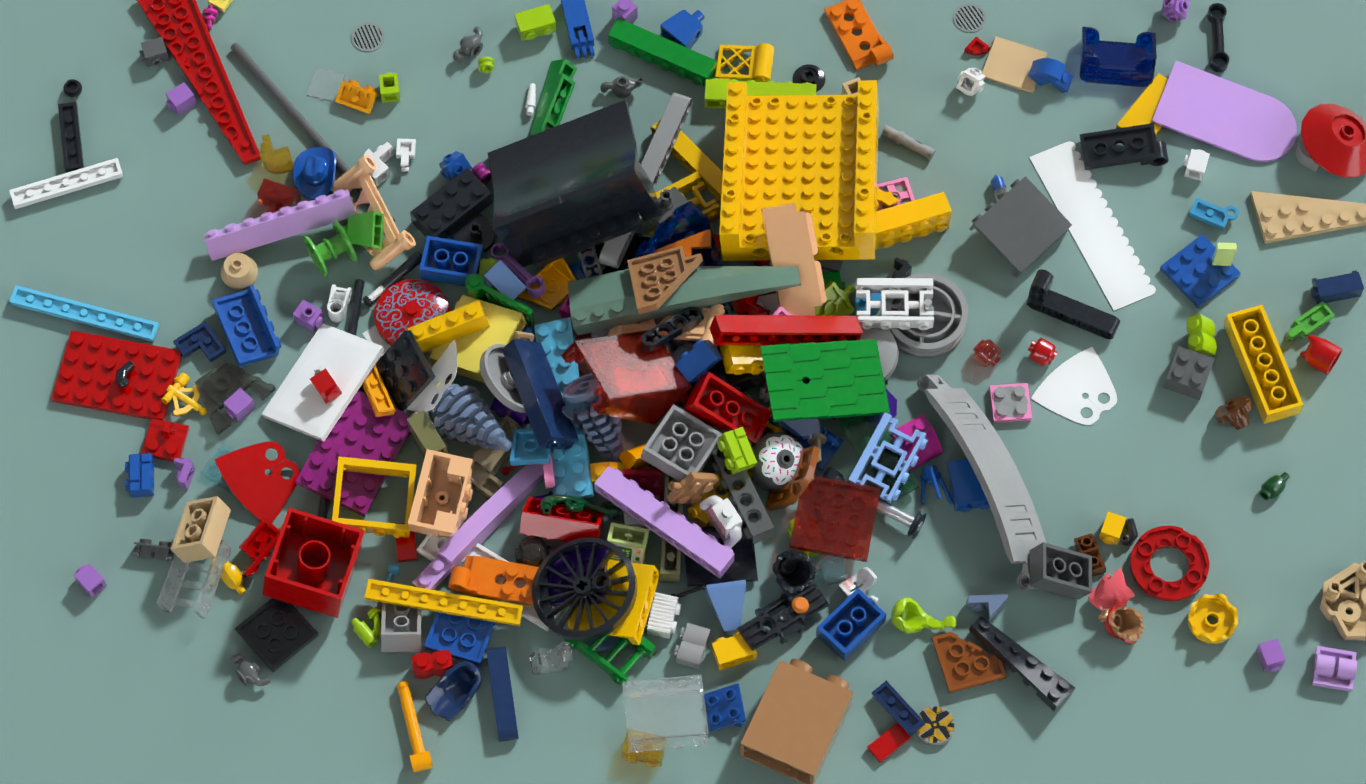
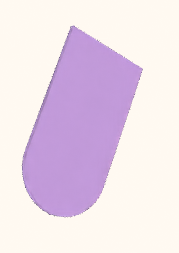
(1225, 115)

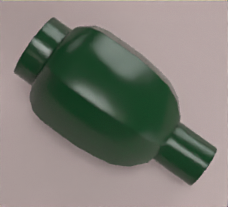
(1273, 486)

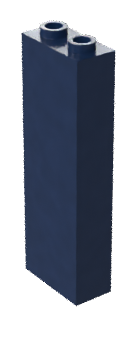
(539, 394)

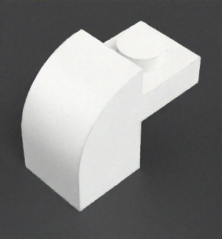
(380, 156)

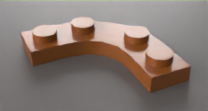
(794, 489)

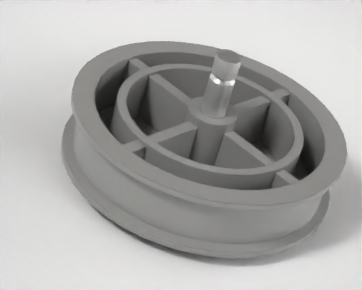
(949, 319)

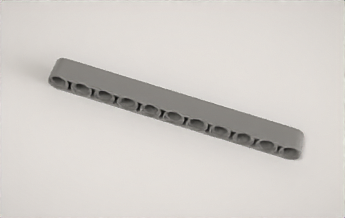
(653, 165)

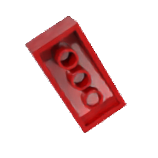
(727, 407)

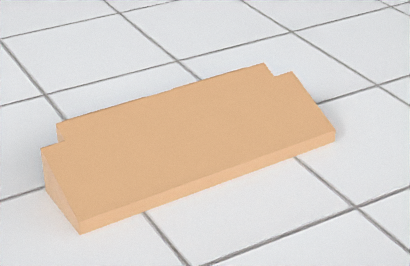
(793, 243)

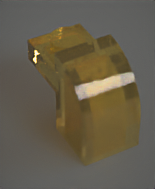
(277, 160)

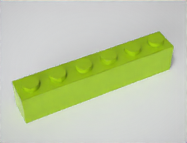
(717, 90)

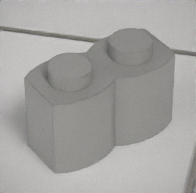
(692, 646)

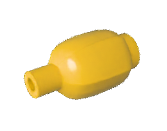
(233, 578)

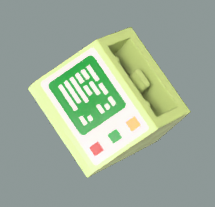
(630, 540)

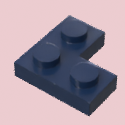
(200, 338)

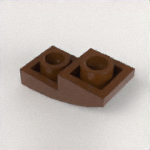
(1088, 545)

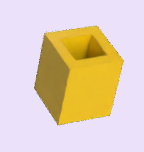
(1112, 528)

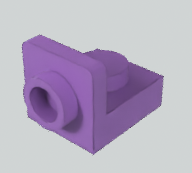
(186, 473)

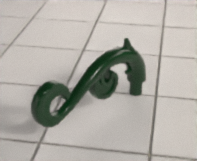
(577, 504)

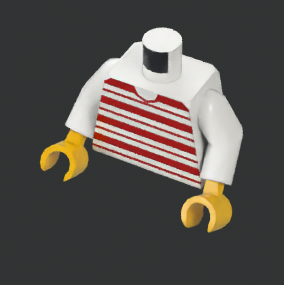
(722, 516)

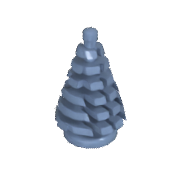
(467, 419)
(599, 428)

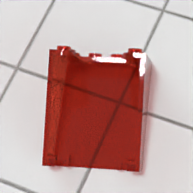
(631, 380)

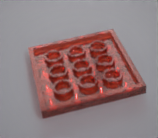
(835, 519)

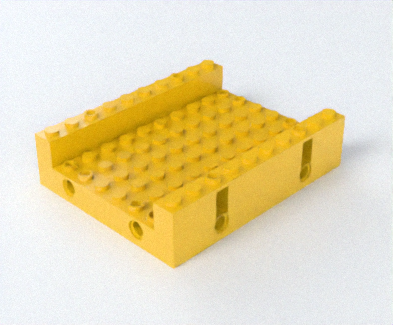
(806, 154)

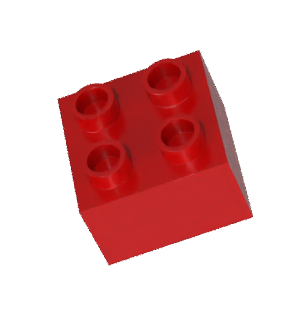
(313, 562)

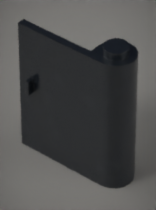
(741, 569)

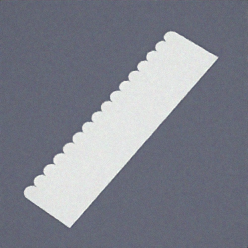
(1092, 225)

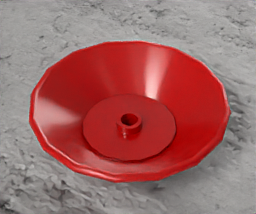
(1335, 139)

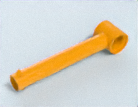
(420, 758)

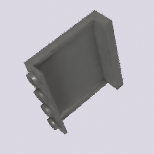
(1021, 224)

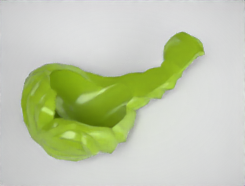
(911, 618)

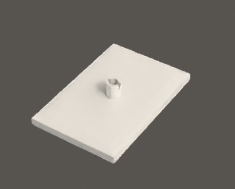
(298, 401)

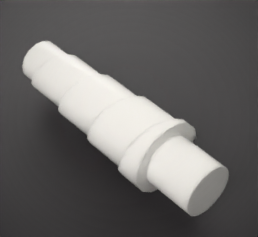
(531, 101)

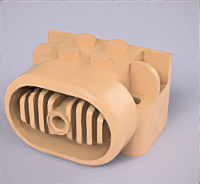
(441, 495)

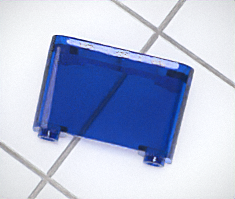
(1117, 61)

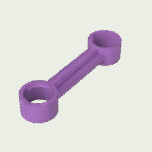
(519, 271)

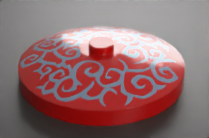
(406, 306)

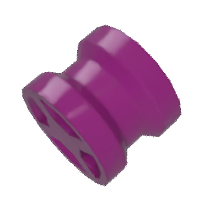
(482, 173)

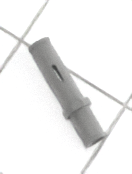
(907, 141)

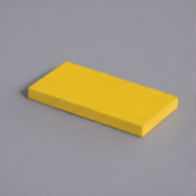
(1145, 106)

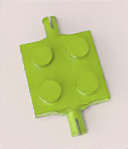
(837, 301)

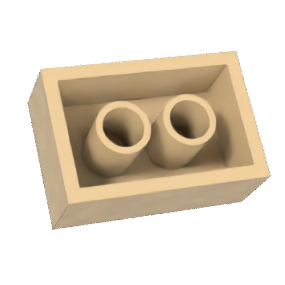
(200, 529)

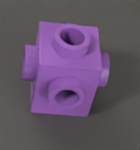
(1175, 9)

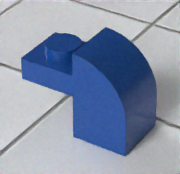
(1050, 71)

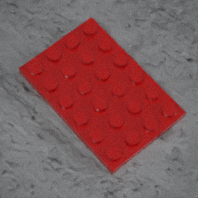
(90, 374)

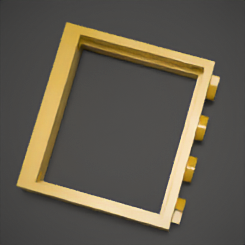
(379, 468)

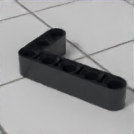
(1069, 310)

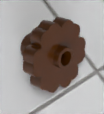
(1235, 412)

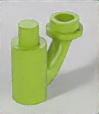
(368, 637)

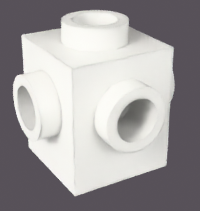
(966, 82)

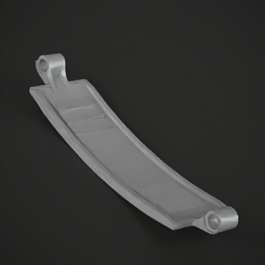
(993, 468)

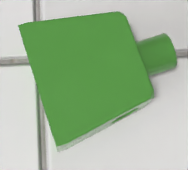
(366, 229)

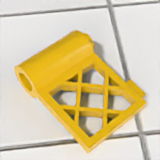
(760, 62)

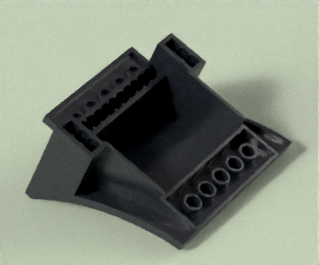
(570, 187)

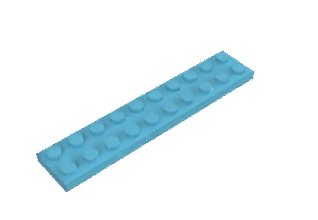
(570, 466)

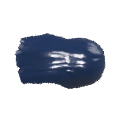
(454, 690)

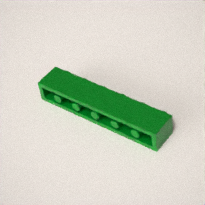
(661, 52)

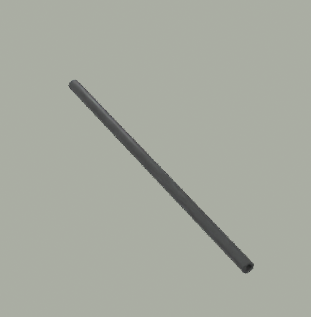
(287, 105)

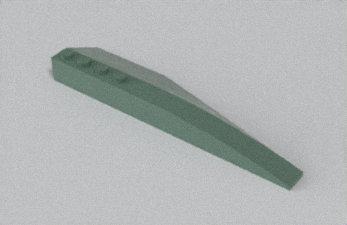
(610, 299)

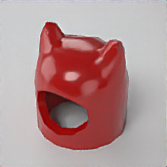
(1321, 354)

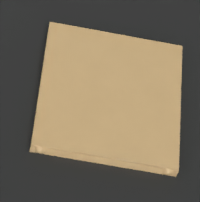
(1010, 64)

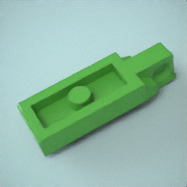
(1310, 321)

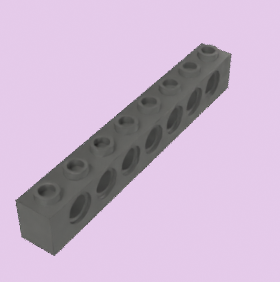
(755, 531)

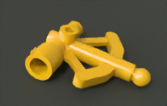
(175, 392)

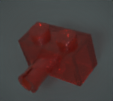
(277, 195)

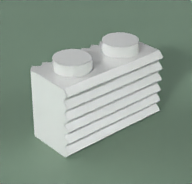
(662, 615)

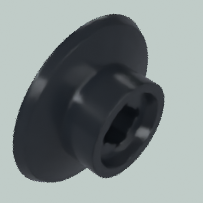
(818, 76)

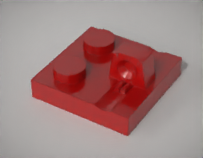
(165, 440)

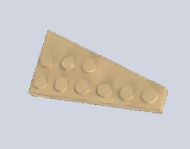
(1297, 216)

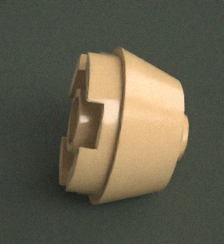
(239, 271)

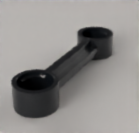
(1218, 37)

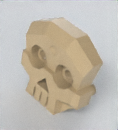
(1338, 600)

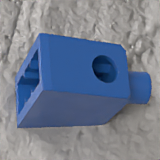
(683, 28)

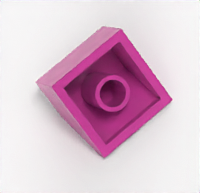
(933, 445)

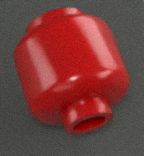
(1042, 352)

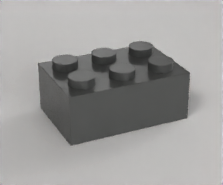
(1060, 571)

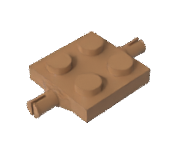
(692, 488)

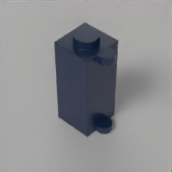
(1337, 287)

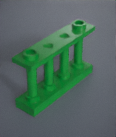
(645, 648)

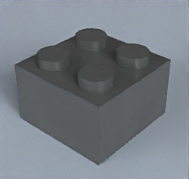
(1188, 373)

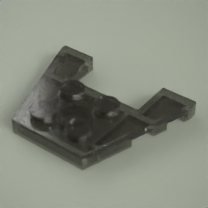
(223, 382)

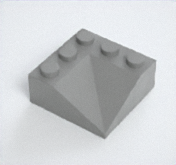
(680, 444)

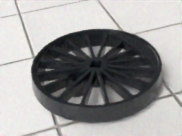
(576, 593)

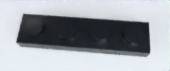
(70, 136)

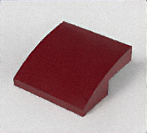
(647, 479)

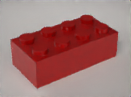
(560, 523)

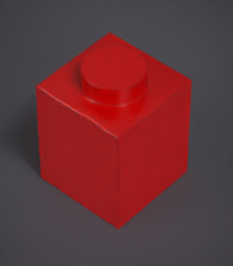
(326, 386)

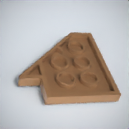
(659, 275)

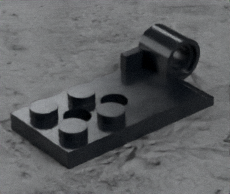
(1138, 143)

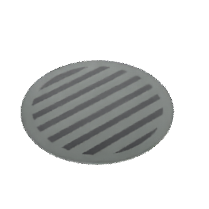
(969, 17)
(367, 37)

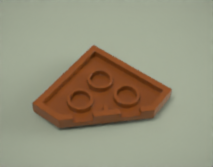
(965, 663)

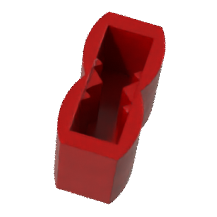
(428, 665)

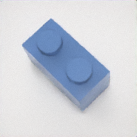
(503, 280)

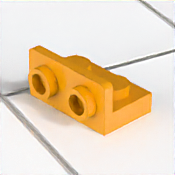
(357, 97)

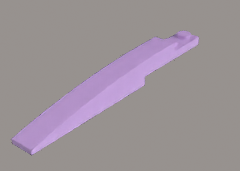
(480, 526)

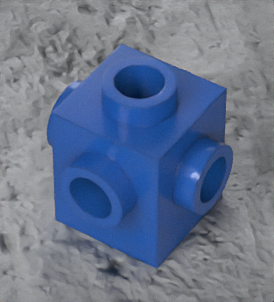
(453, 165)

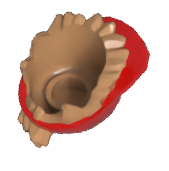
(1123, 623)

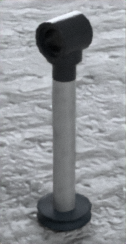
(914, 523)

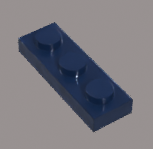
(898, 708)

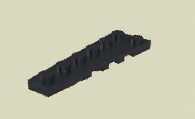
(1049, 685)

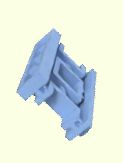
(874, 451)

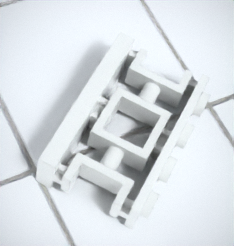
(895, 289)

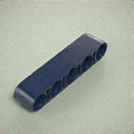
(502, 694)

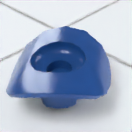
(314, 172)

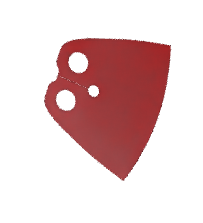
(247, 479)

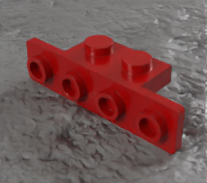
(259, 544)

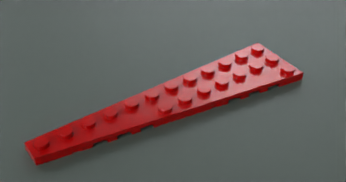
(195, 53)

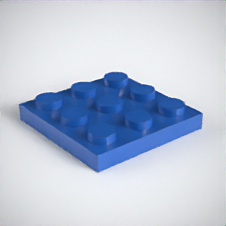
(1194, 273)
(461, 635)

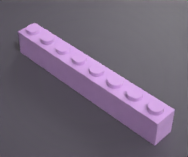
(279, 225)
(664, 522)

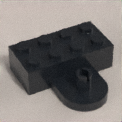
(457, 211)

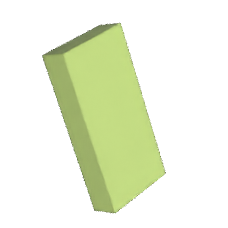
(1224, 254)

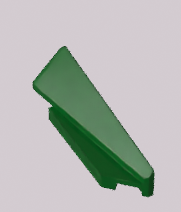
(554, 96)

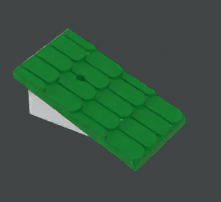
(825, 380)

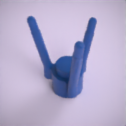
(932, 476)

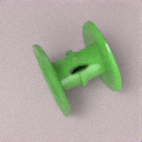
(330, 248)

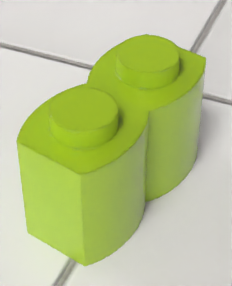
(1201, 335)

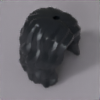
(796, 572)

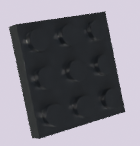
(405, 370)
(276, 632)

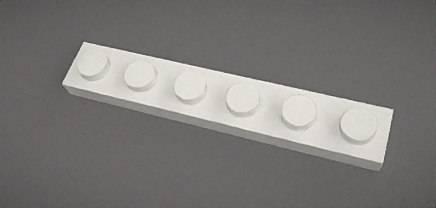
(66, 183)

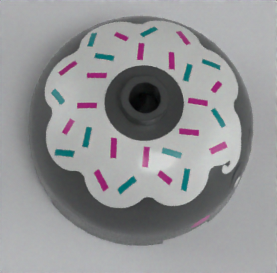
(776, 460)

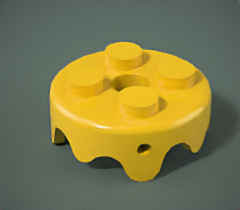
(1215, 606)

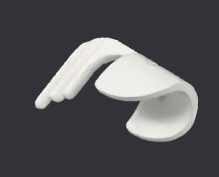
(860, 577)

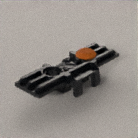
(786, 622)

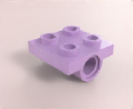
(1334, 668)

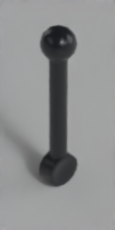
(690, 591)

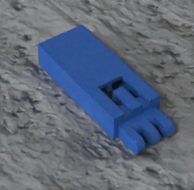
(577, 16)

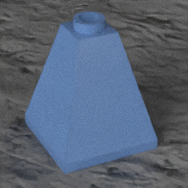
(727, 604)

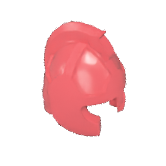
(1111, 592)

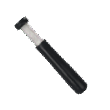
(398, 274)

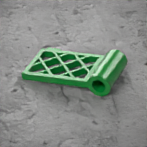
(477, 289)

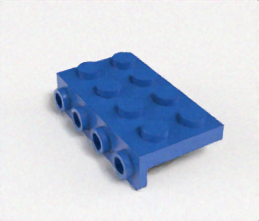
(247, 326)

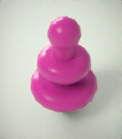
(210, 13)

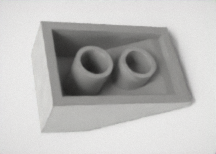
(400, 628)

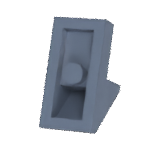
(992, 603)

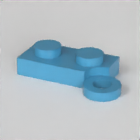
(1212, 214)

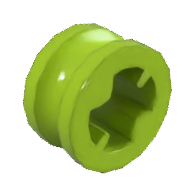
(486, 64)

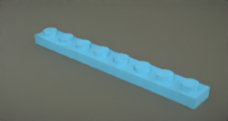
(84, 313)

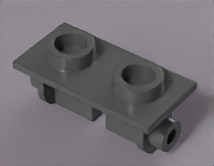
(161, 550)

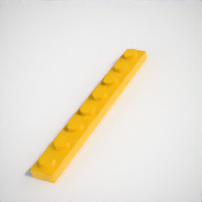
(444, 602)

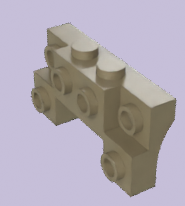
(488, 461)

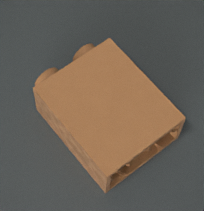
(797, 721)

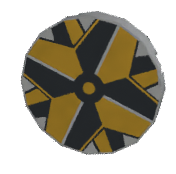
(938, 726)

